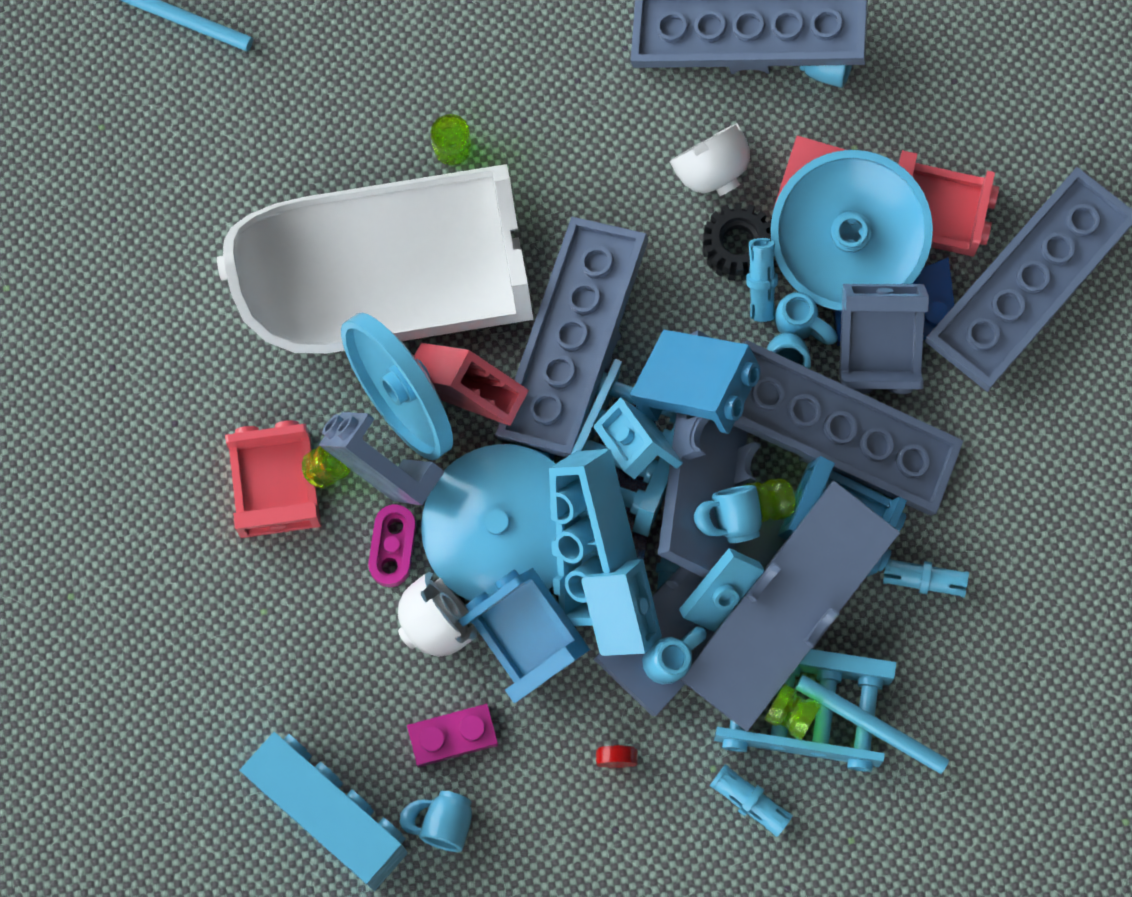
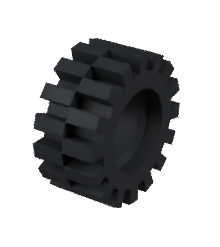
(719, 226)

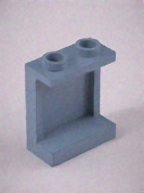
(882, 337)
(405, 483)

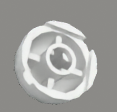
(714, 162)
(431, 617)

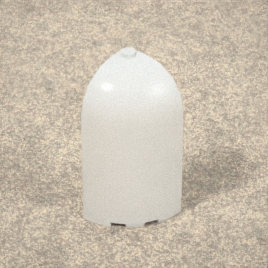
(407, 252)

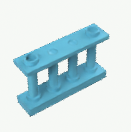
(643, 503)
(830, 670)

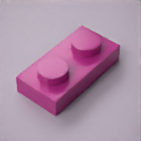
(452, 735)

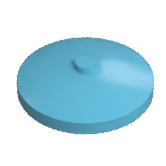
(850, 223)
(397, 386)
(490, 519)

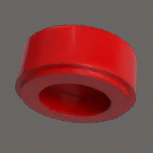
(616, 756)

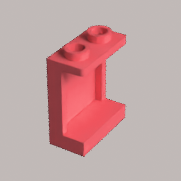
(956, 204)
(270, 480)

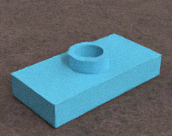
(721, 590)

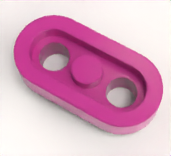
(392, 547)

